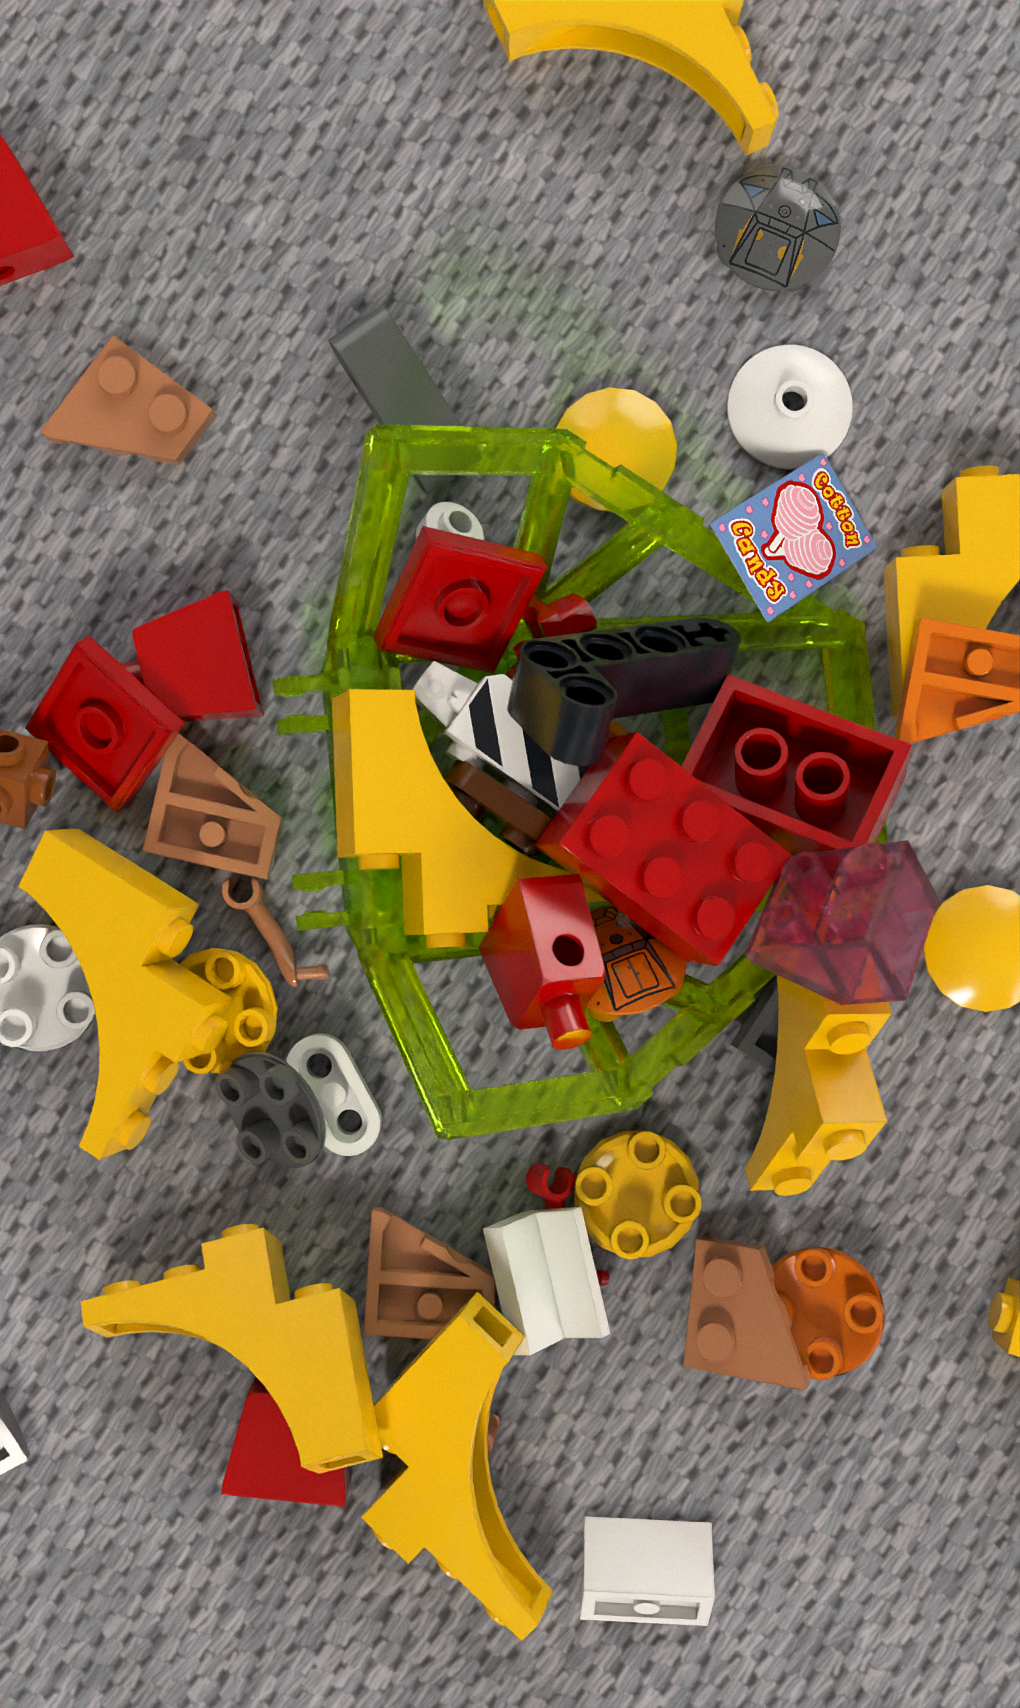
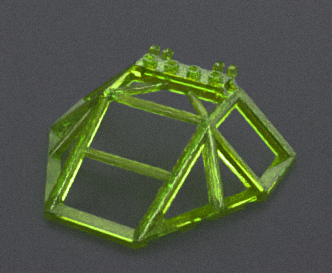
(352, 661)

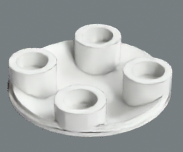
(41, 990)

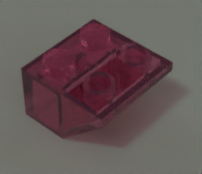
(847, 922)

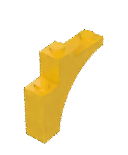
(683, 37)
(968, 580)
(400, 805)
(145, 1003)
(821, 1092)
(299, 1348)
(444, 1490)

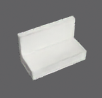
(546, 1277)
(647, 1571)

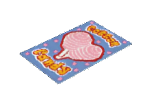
(793, 536)

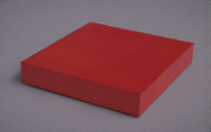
(458, 600)
(104, 724)

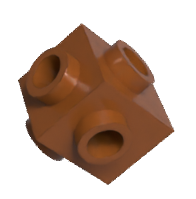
(23, 777)

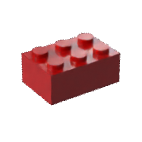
(797, 769)
(664, 849)

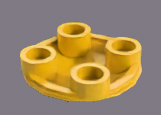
(624, 431)
(976, 948)
(250, 1014)
(637, 1193)

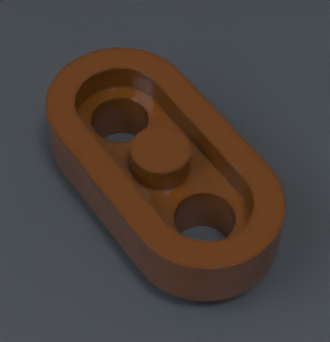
(484, 795)

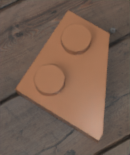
(129, 409)
(210, 816)
(416, 1280)
(738, 1318)

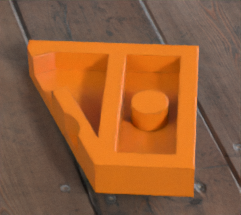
(957, 679)

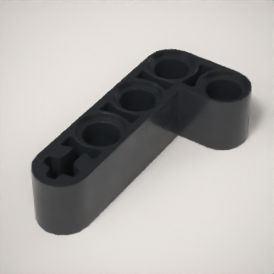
(579, 682)

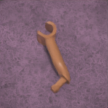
(273, 934)

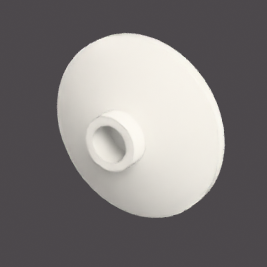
(771, 430)

